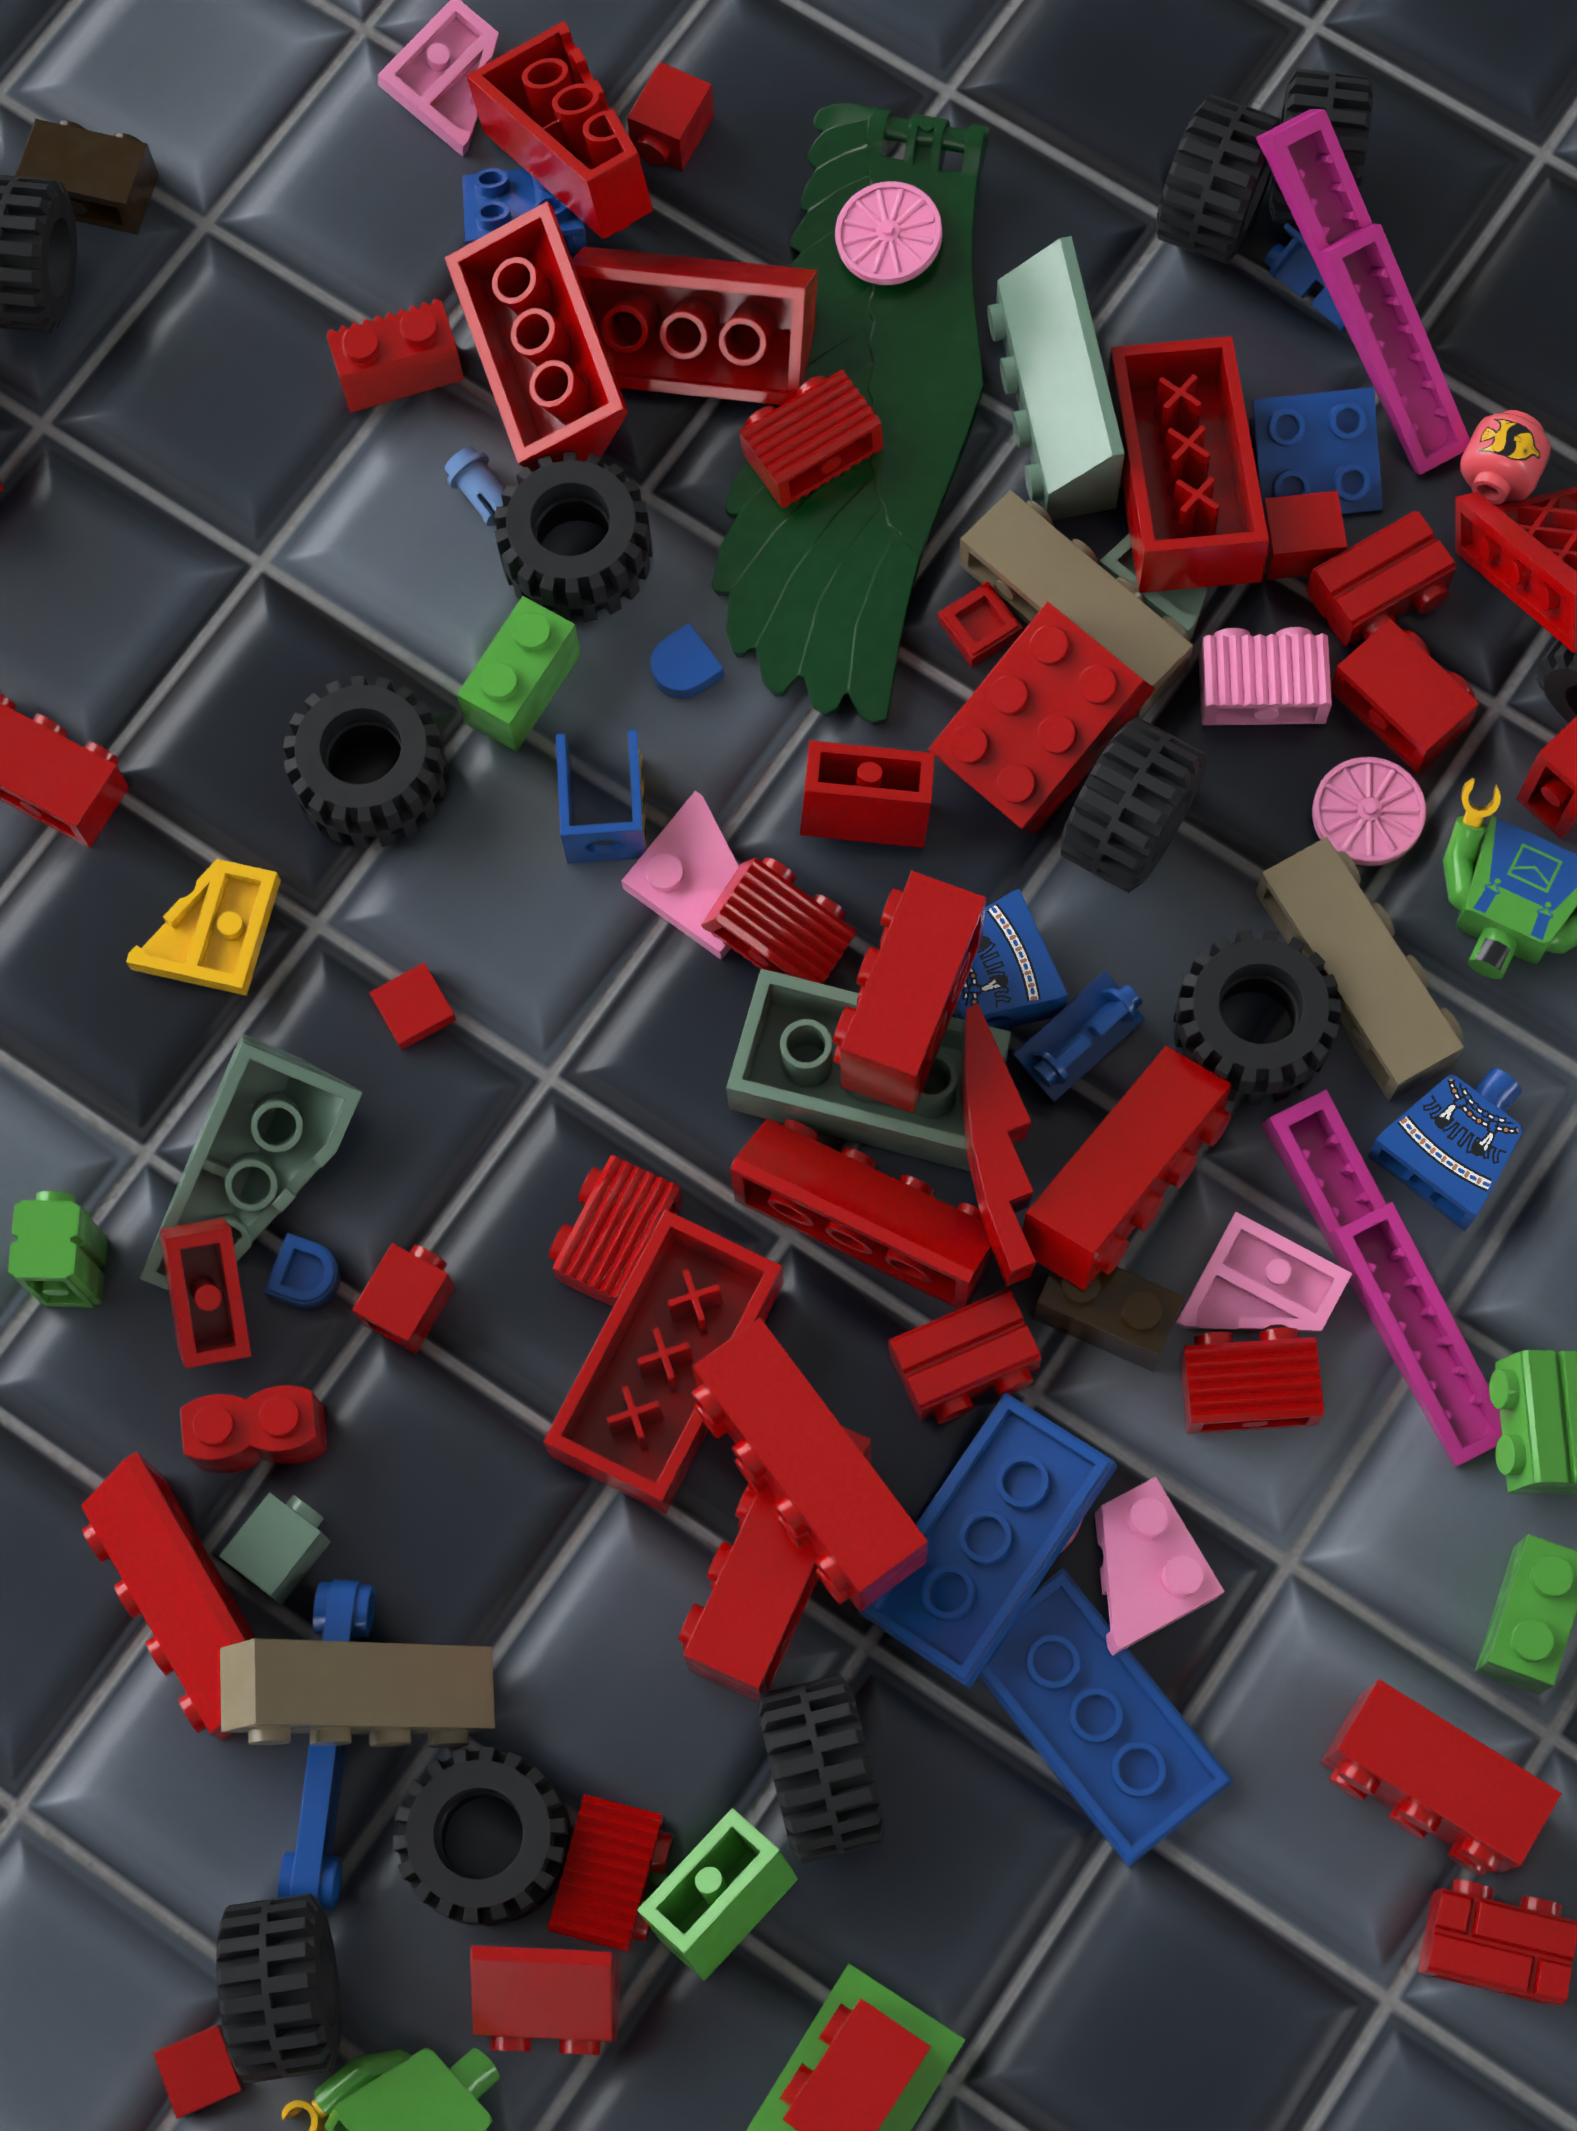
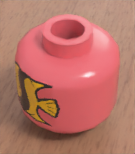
(1505, 456)

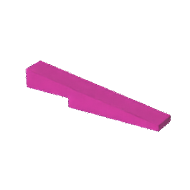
(1365, 287)
(1387, 1275)

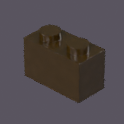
(103, 173)
(1113, 1313)

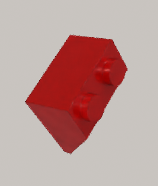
(545, 1996)

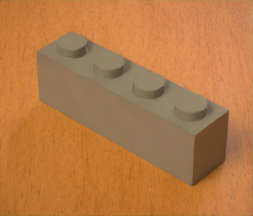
(1035, 563)
(1380, 990)
(356, 1690)

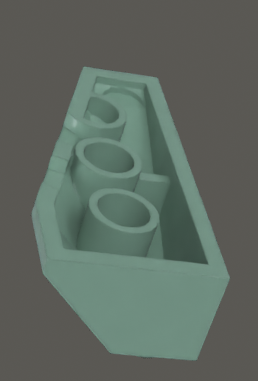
(258, 1145)

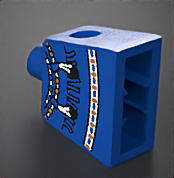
(1012, 969)
(1453, 1144)

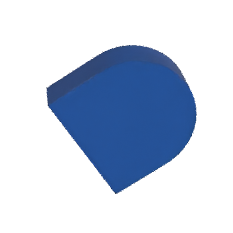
(684, 664)
(303, 1274)

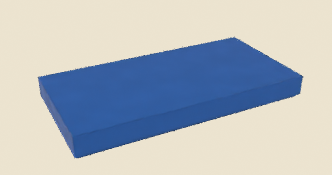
(992, 1538)
(1100, 1721)

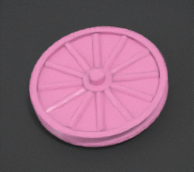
(888, 233)
(1369, 810)

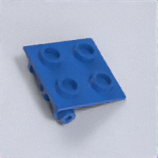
(501, 196)
(1319, 447)

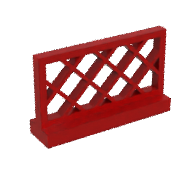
(1520, 556)

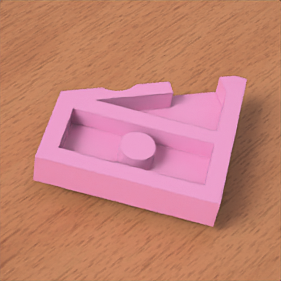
(433, 68)
(685, 872)
(1263, 1284)
(1149, 1565)

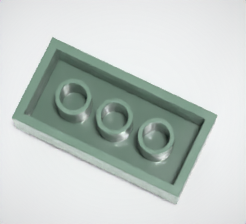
(789, 1073)

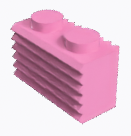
(1264, 678)

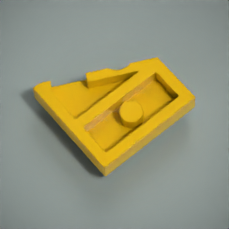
(213, 931)

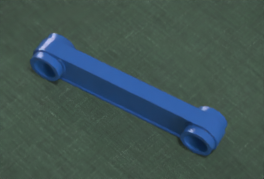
(341, 1613)

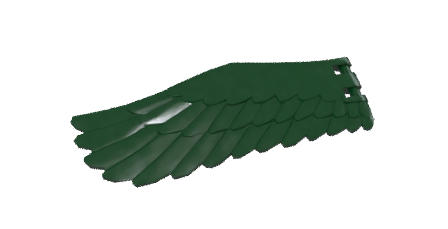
(833, 574)

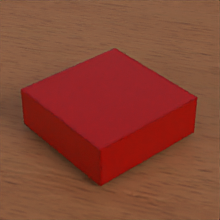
(979, 624)
(412, 1006)
(198, 2072)

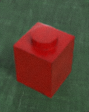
(670, 117)
(1302, 533)
(405, 1296)

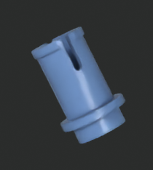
(478, 483)

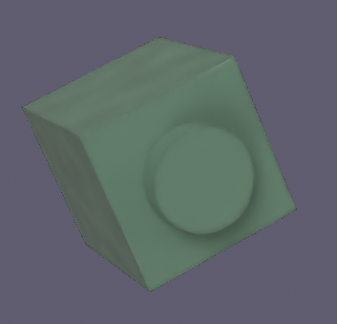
(277, 1546)

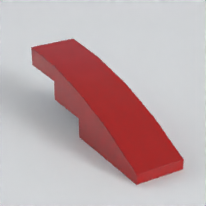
(992, 1124)

